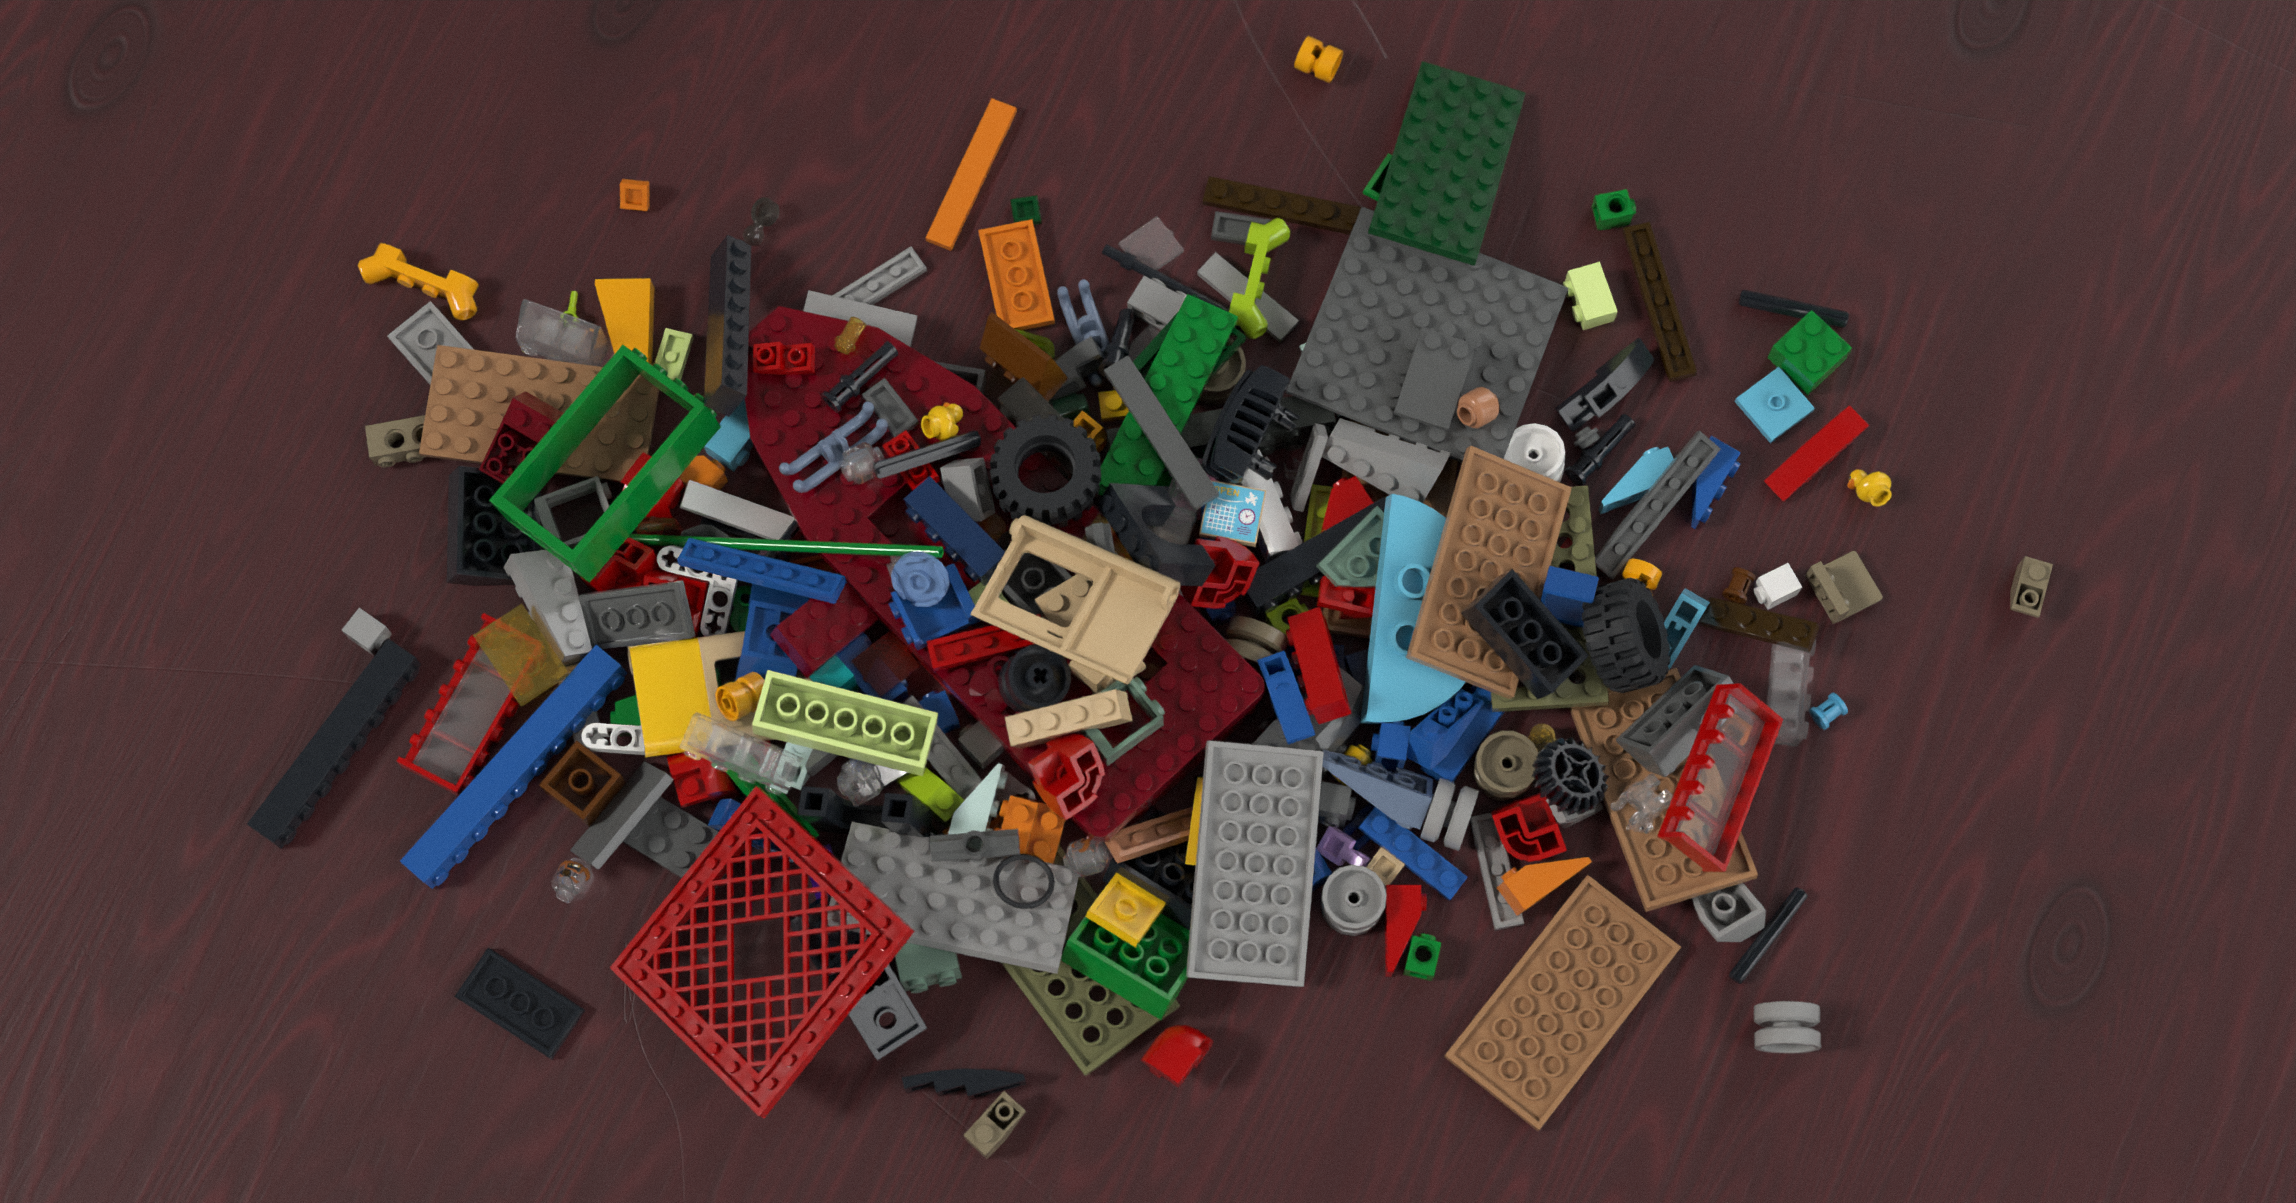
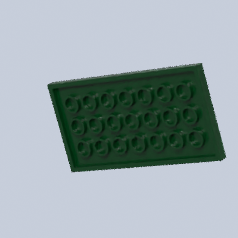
(1447, 163)

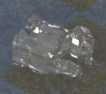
(1645, 801)

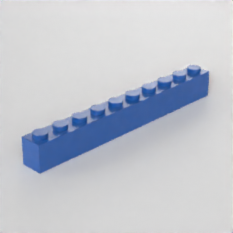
(514, 767)

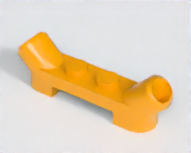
(391, 262)

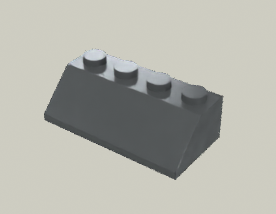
(1669, 727)

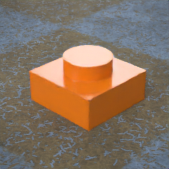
(634, 195)

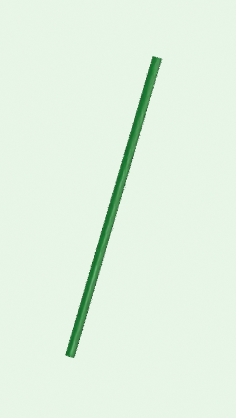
(792, 545)

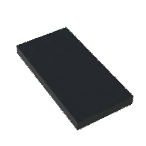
(520, 1003)

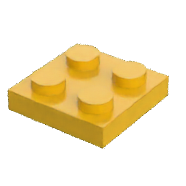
(1125, 909)

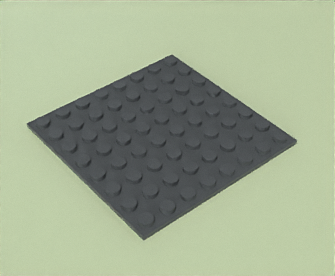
(1374, 317)

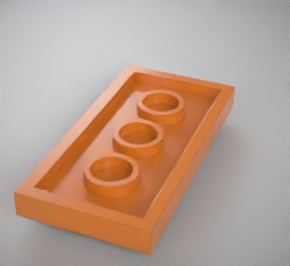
(1016, 275)

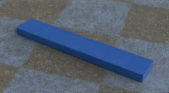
(762, 570)

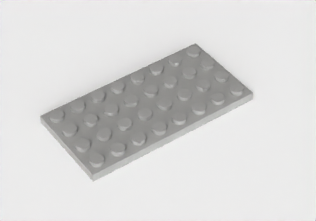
(1254, 863)
(955, 900)

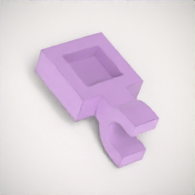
(1339, 847)

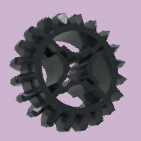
(1574, 793)

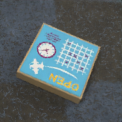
(1234, 514)

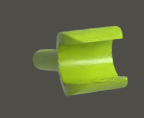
(572, 306)

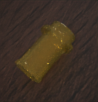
(849, 336)

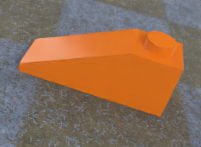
(1535, 881)

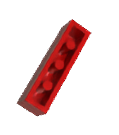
(1318, 665)

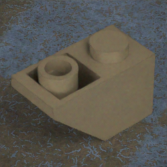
(2030, 586)
(994, 1125)

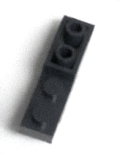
(1608, 387)

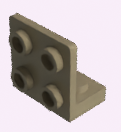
(1843, 586)

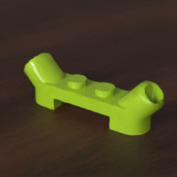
(1259, 241)

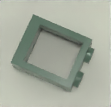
(1151, 708)

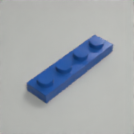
(1413, 853)

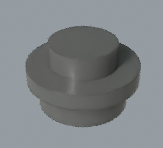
(1586, 437)

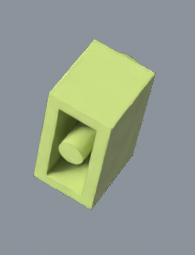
(1590, 296)

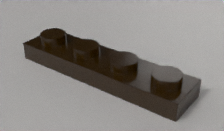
(1760, 624)

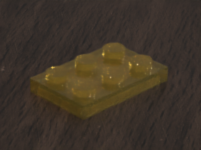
(521, 655)

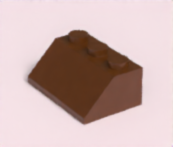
(1020, 358)

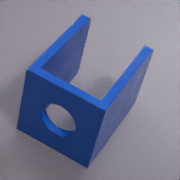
(1566, 592)

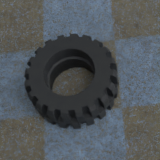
(1037, 437)
(1626, 636)

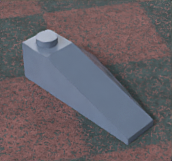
(1398, 794)

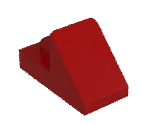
(1350, 601)

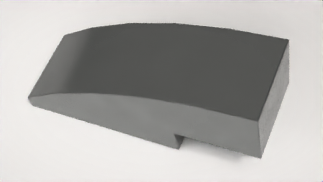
(1078, 363)

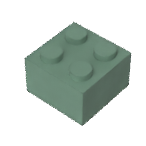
(926, 966)

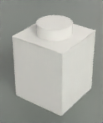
(1777, 586)

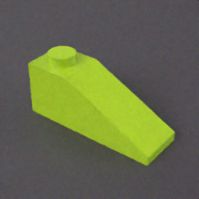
(933, 794)

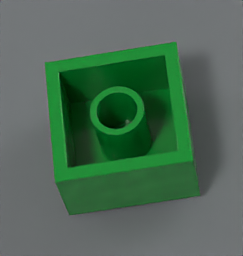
(1809, 352)

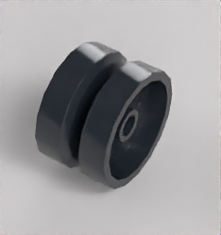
(1017, 681)

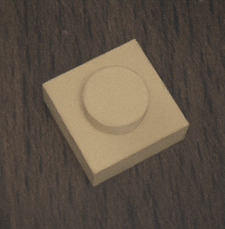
(1385, 866)

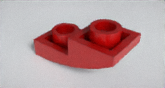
(783, 359)
(914, 476)

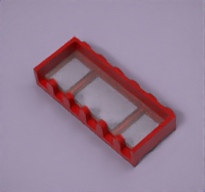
(462, 723)
(1721, 777)

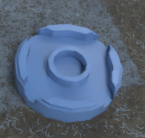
(920, 579)

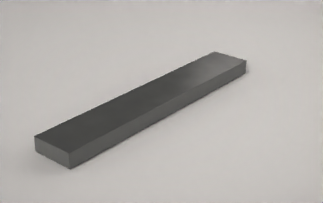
(1161, 433)
(1655, 504)

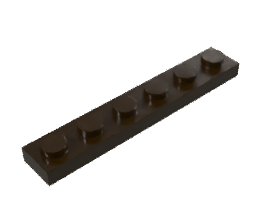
(1280, 204)
(1659, 302)

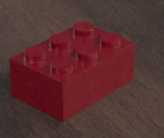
(823, 629)

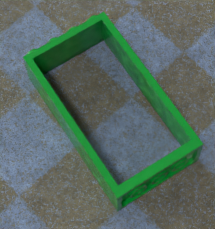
(639, 494)

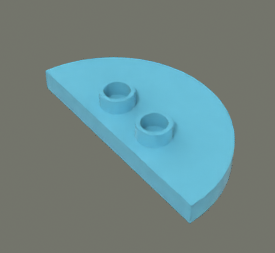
(1393, 684)

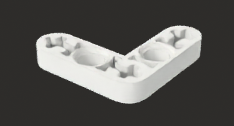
(717, 583)
(635, 747)

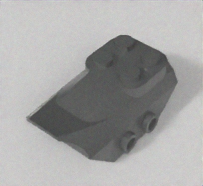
(1328, 735)

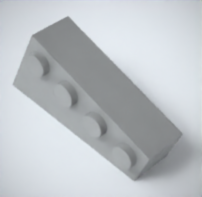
(1385, 460)
(552, 602)

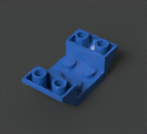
(759, 650)

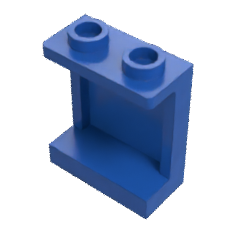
(939, 620)

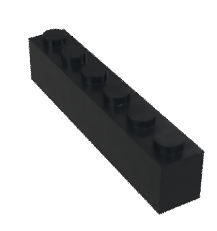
(1297, 568)

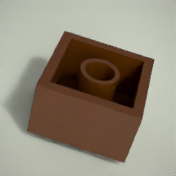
(582, 783)

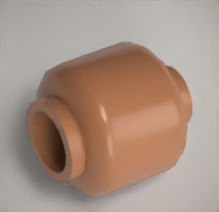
(1478, 407)

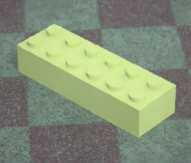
(845, 723)

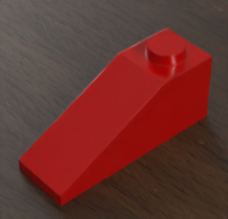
(1402, 914)

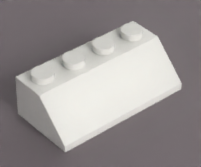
(1275, 531)

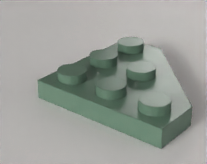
(1356, 556)

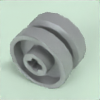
(1449, 814)
(1353, 917)
(1787, 1027)

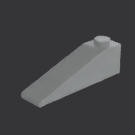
(1730, 913)

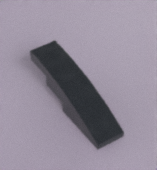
(975, 1081)

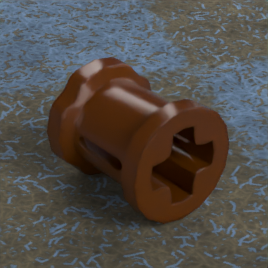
(1739, 585)

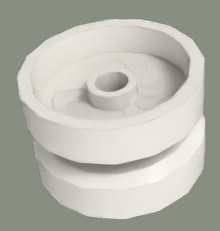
(1538, 450)

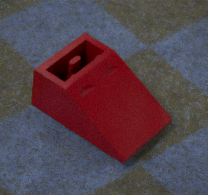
(519, 432)

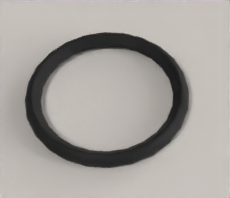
(1003, 897)

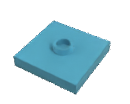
(1774, 405)

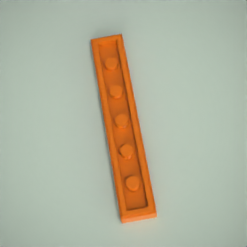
(971, 174)

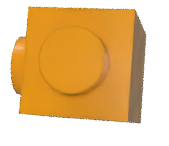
(1093, 429)

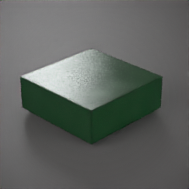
(1026, 209)

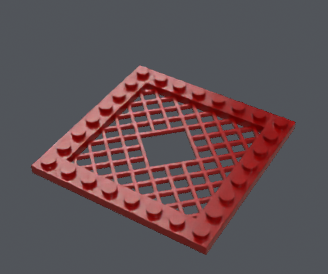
(887, 937)

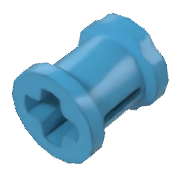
(1828, 711)

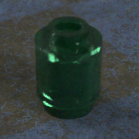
(1070, 405)

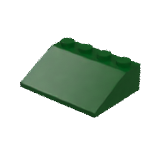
(1142, 974)

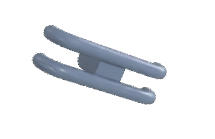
(1088, 325)
(832, 449)

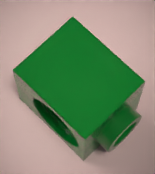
(1605, 217)
(1419, 969)

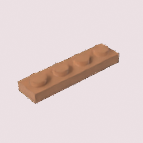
(1151, 835)

